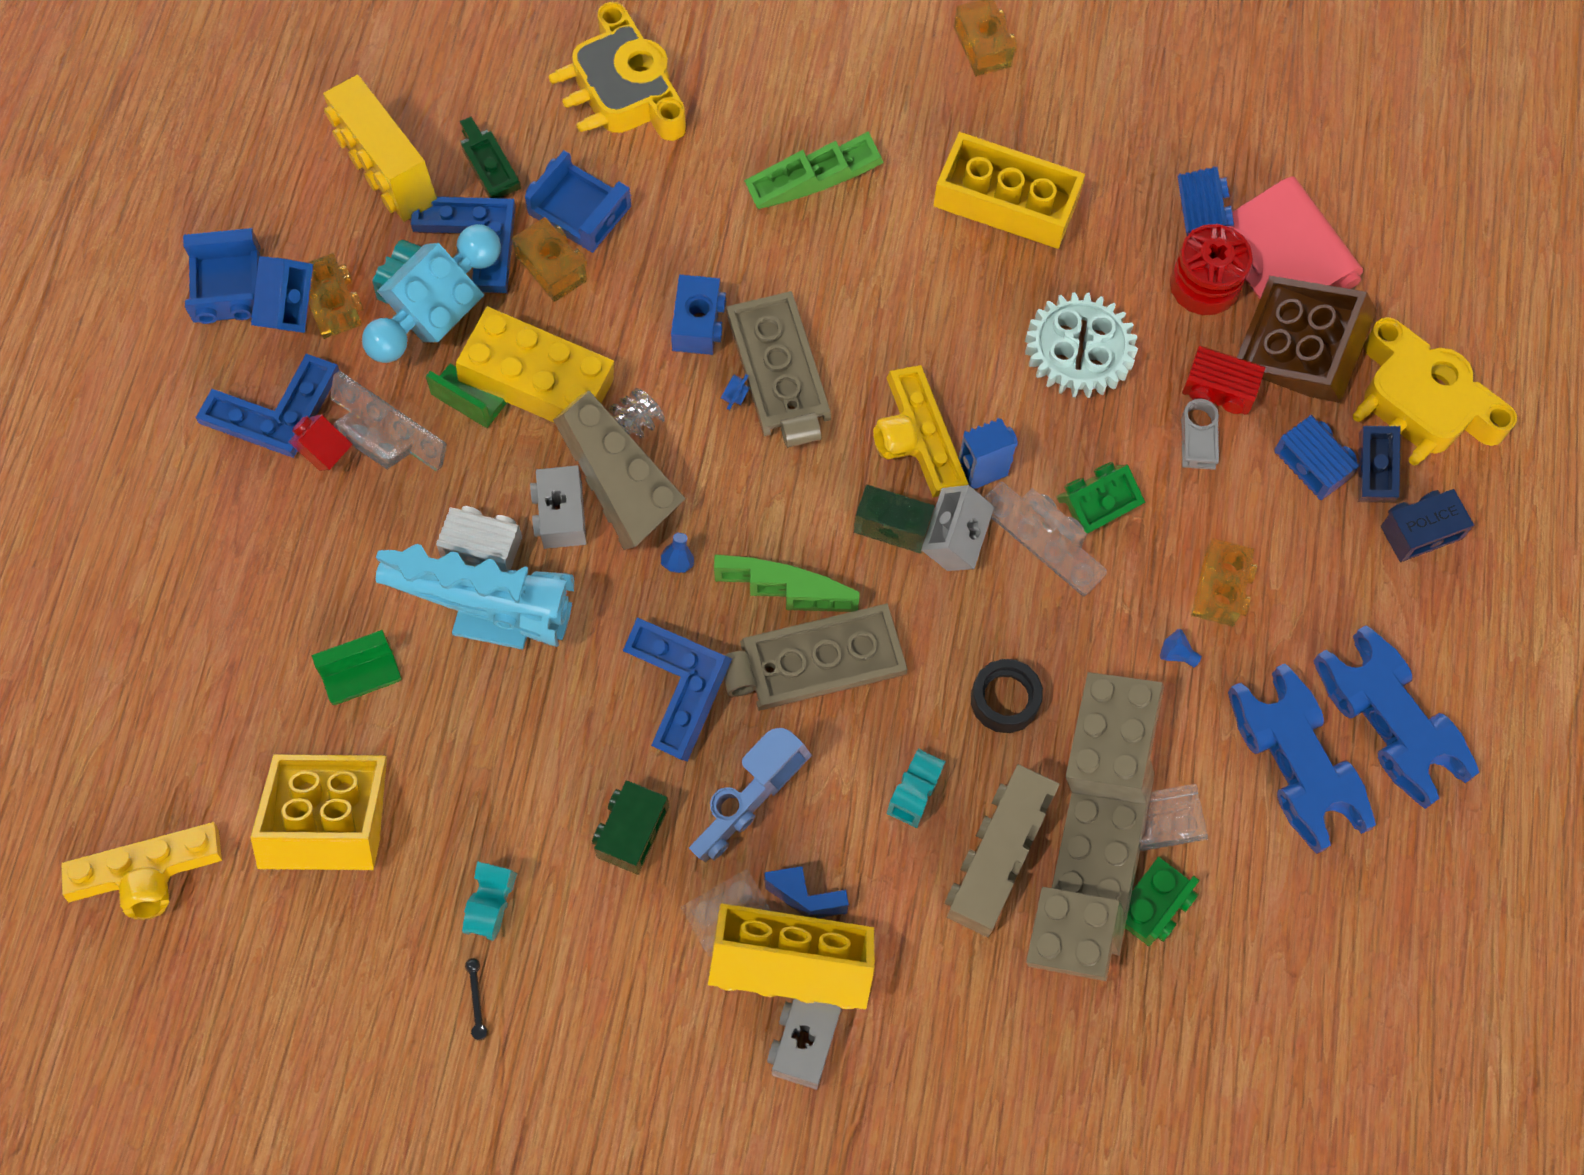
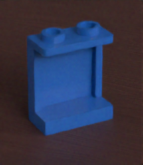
(577, 202)
(221, 274)

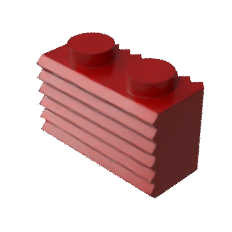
(1223, 380)

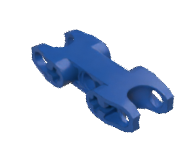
(1410, 736)
(1311, 778)

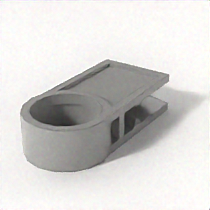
(1200, 443)

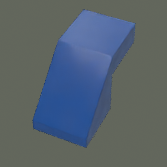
(791, 888)

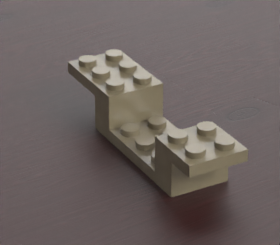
(1111, 789)

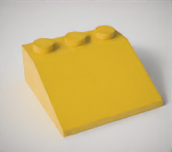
(320, 812)

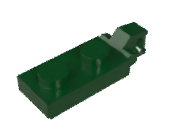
(488, 160)

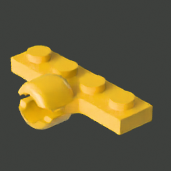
(918, 431)
(141, 869)

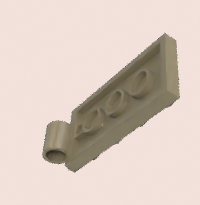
(779, 367)
(817, 658)

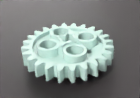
(1113, 349)

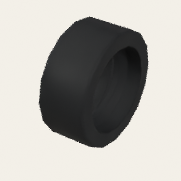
(1019, 672)

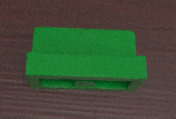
(470, 401)
(357, 667)

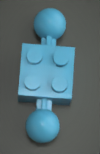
(430, 293)

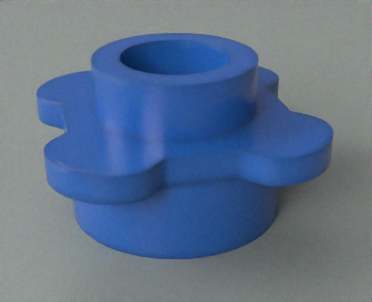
(735, 391)

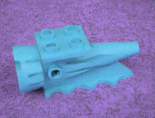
(489, 602)

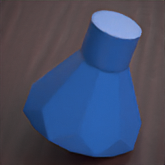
(677, 555)
(1178, 649)

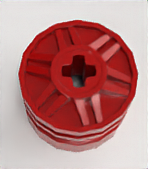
(1211, 269)

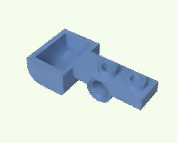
(771, 764)

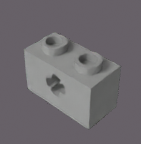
(563, 488)
(957, 528)
(806, 1064)

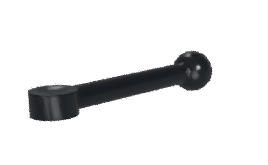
(478, 1031)

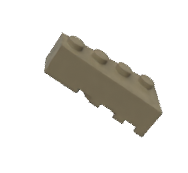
(620, 473)
(1001, 851)

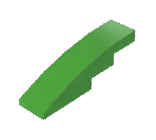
(812, 173)
(801, 587)

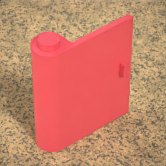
(1293, 240)

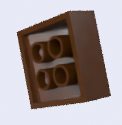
(1308, 336)

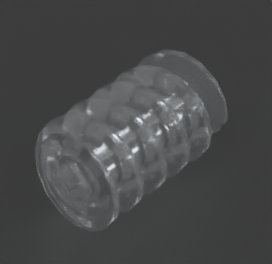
(636, 411)

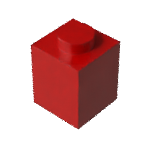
(319, 442)

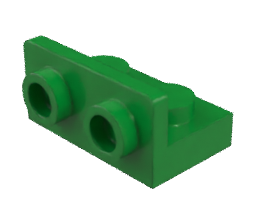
(1102, 496)
(1157, 900)

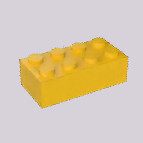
(379, 148)
(1008, 190)
(530, 366)
(792, 957)

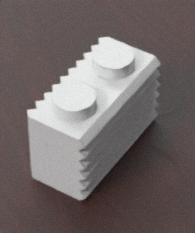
(479, 537)

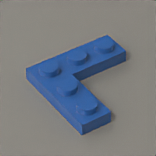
(458, 213)
(269, 427)
(700, 681)

